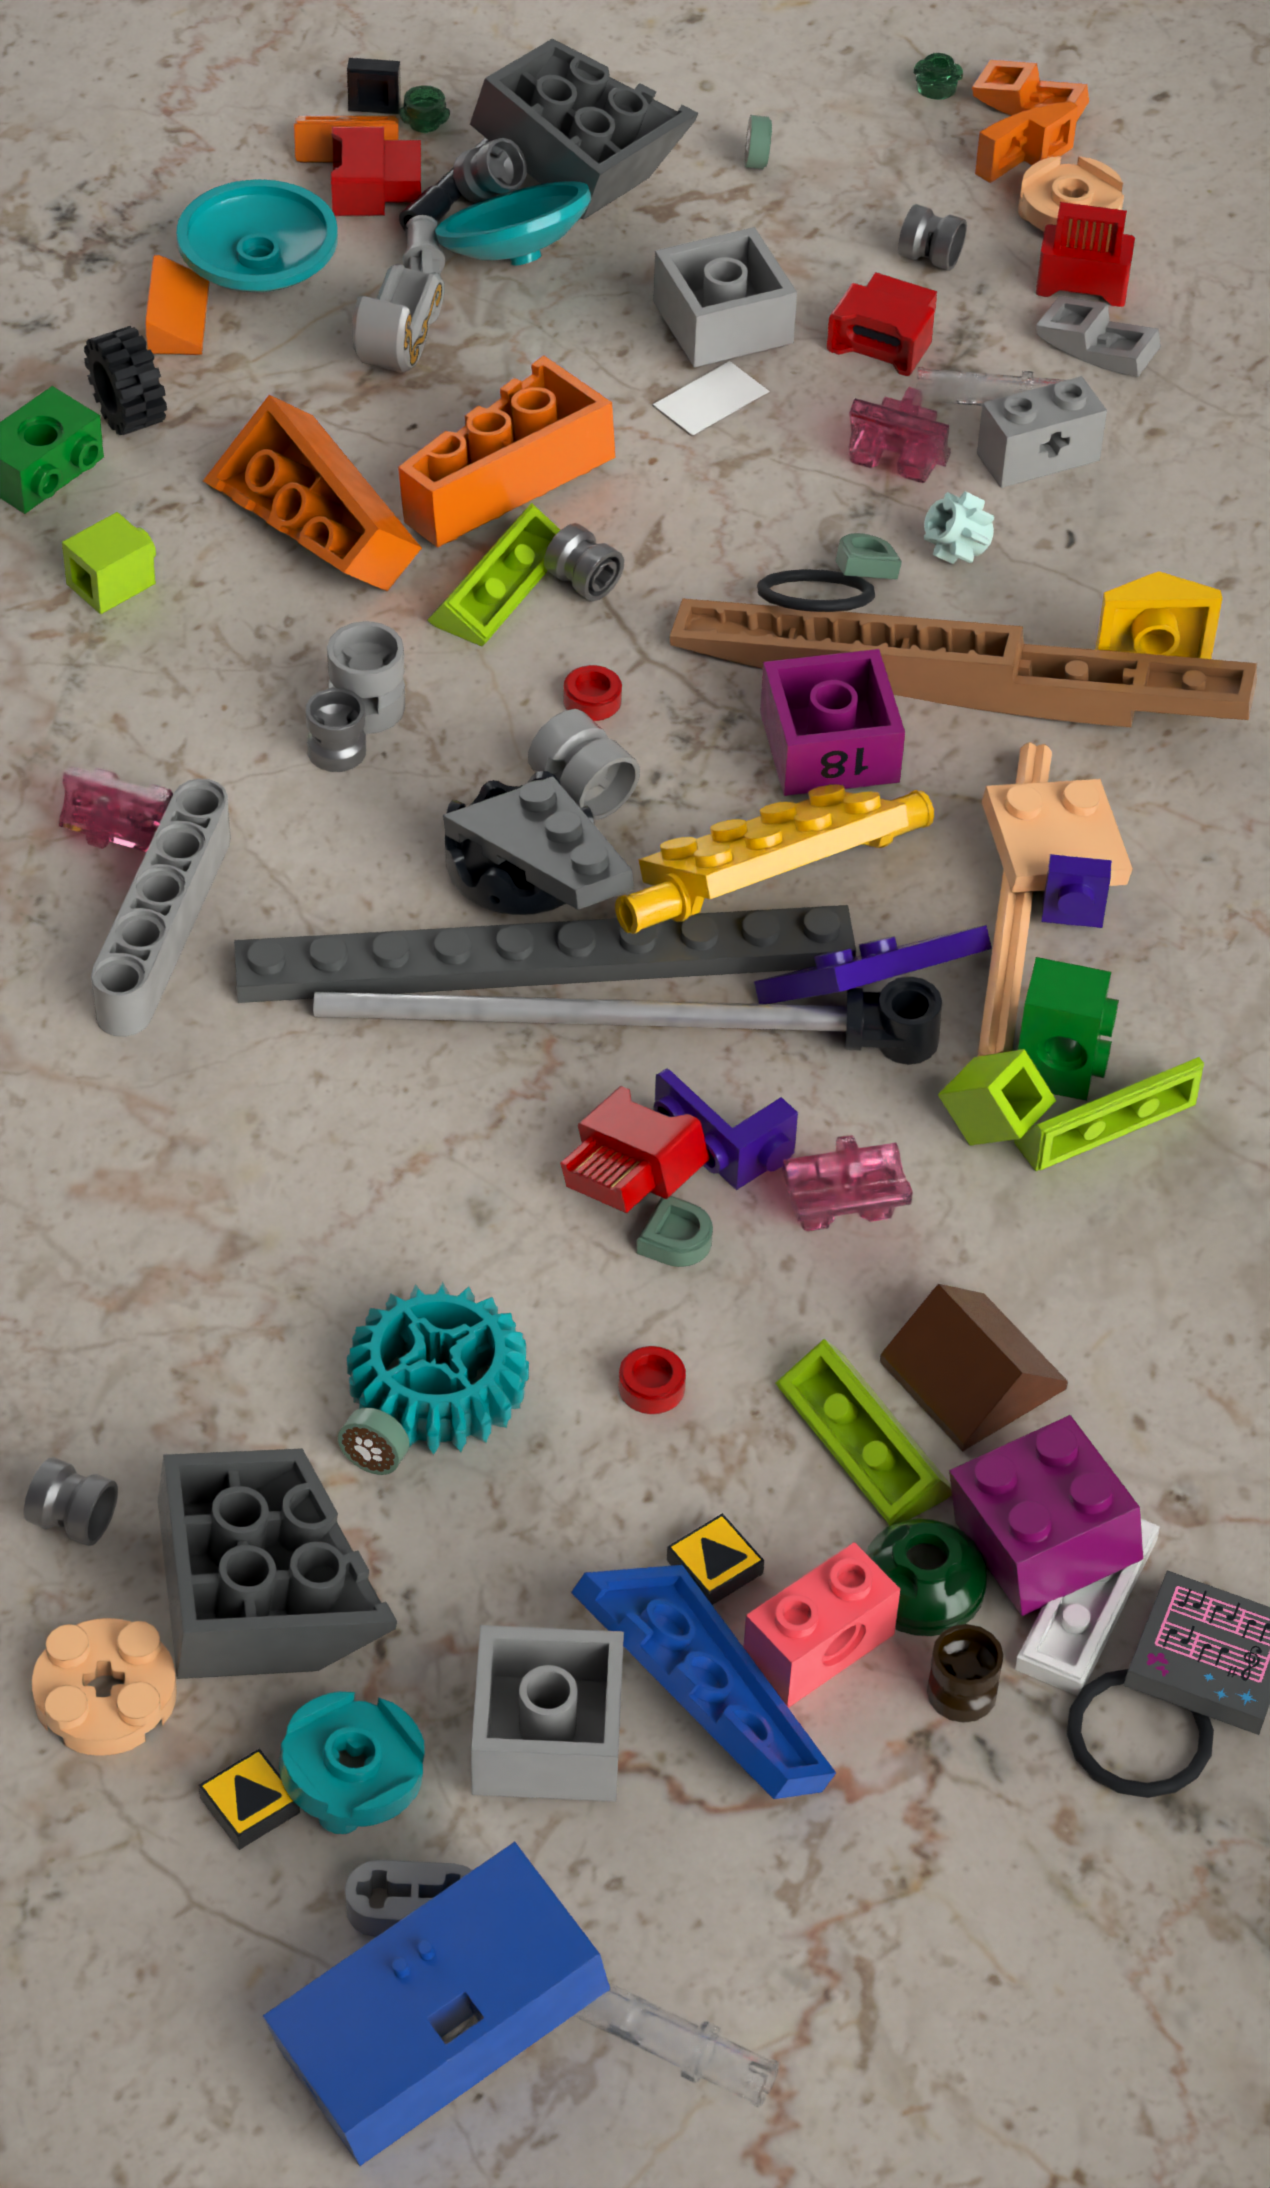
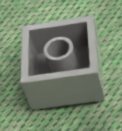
(724, 297)
(547, 1713)

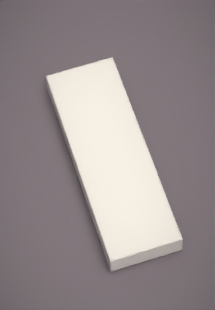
(1076, 1627)

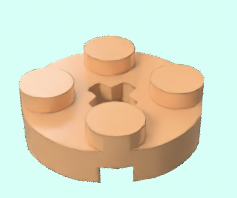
(1050, 183)
(98, 1649)

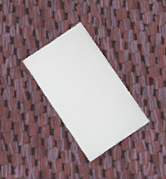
(711, 398)

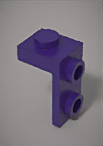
(1076, 891)
(735, 1152)

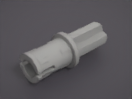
(423, 246)

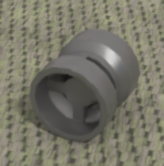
(490, 170)
(932, 237)
(589, 565)
(336, 729)
(70, 1501)

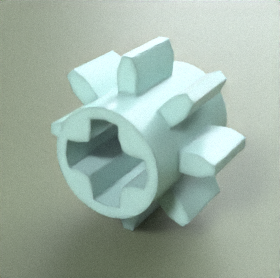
(958, 527)

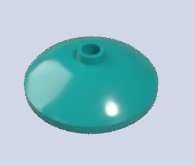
(515, 222)
(257, 235)

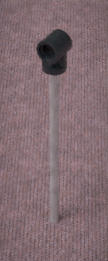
(897, 1020)

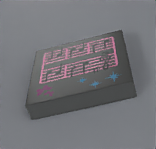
(1206, 1653)

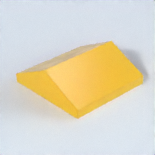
(1160, 617)

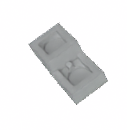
(1087, 333)

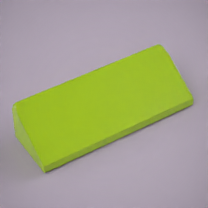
(498, 580)
(1112, 1116)
(863, 1435)

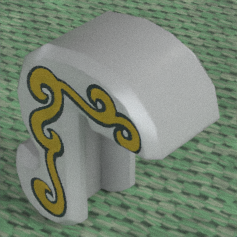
(396, 324)

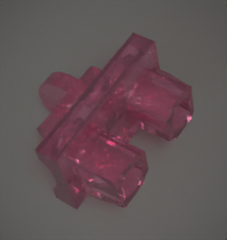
(902, 429)
(112, 809)
(846, 1183)

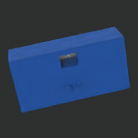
(437, 2002)

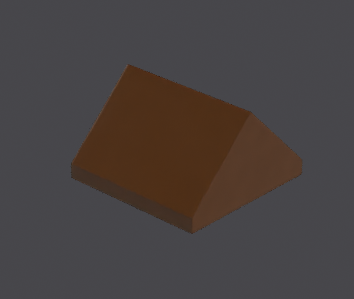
(969, 1365)

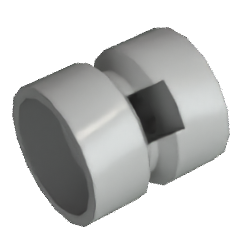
(370, 663)
(585, 762)

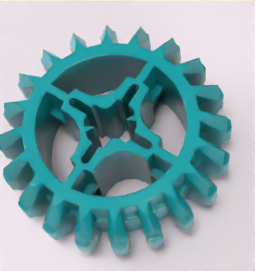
(444, 1347)

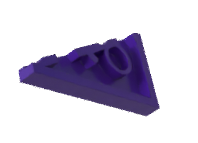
(878, 961)

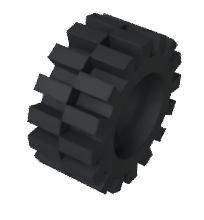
(125, 380)

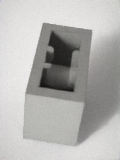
(1041, 431)

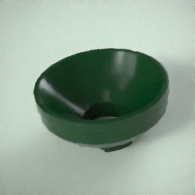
(936, 1597)

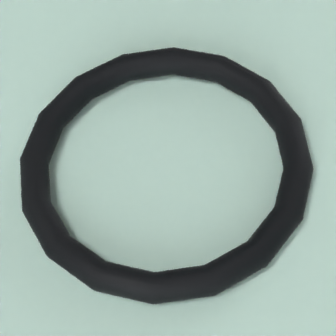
(815, 605)
(1111, 1780)

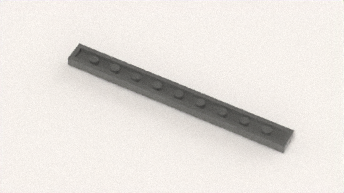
(538, 953)

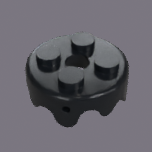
(491, 885)

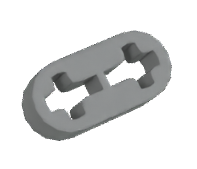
(407, 1886)

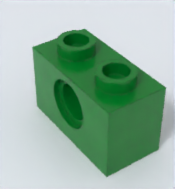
(46, 448)
(1064, 1024)

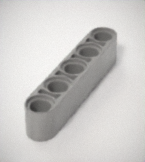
(161, 907)

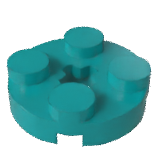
(346, 1795)

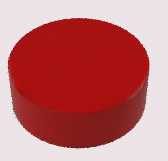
(593, 691)
(652, 1380)

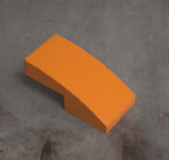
(1017, 88)
(1026, 137)

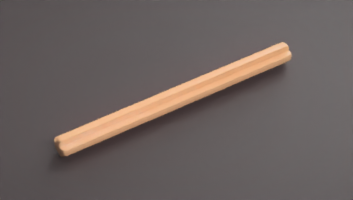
(1010, 933)

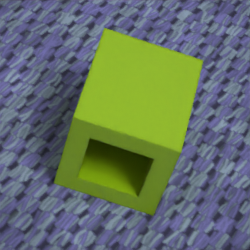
(109, 562)
(997, 1097)

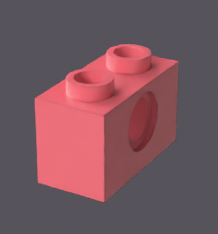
(822, 1623)

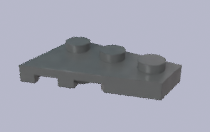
(548, 839)

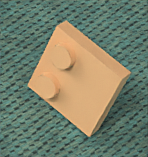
(1053, 819)

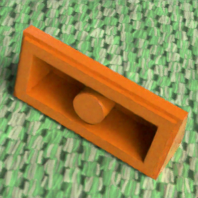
(314, 133)
(176, 309)

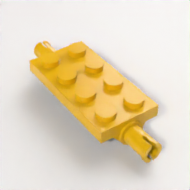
(764, 847)

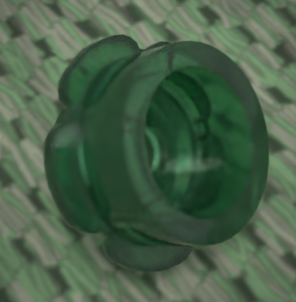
(937, 76)
(424, 108)

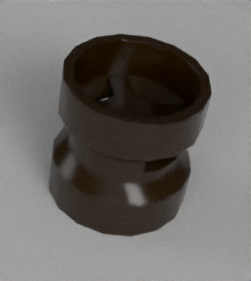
(965, 1673)

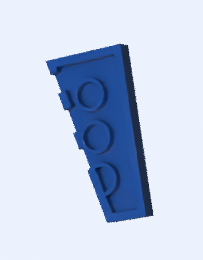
(708, 1671)

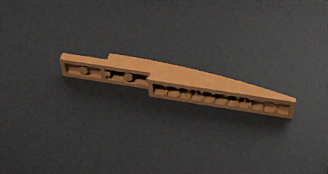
(976, 663)

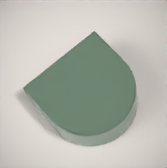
(867, 557)
(676, 1233)

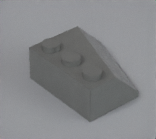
(579, 122)
(260, 1567)

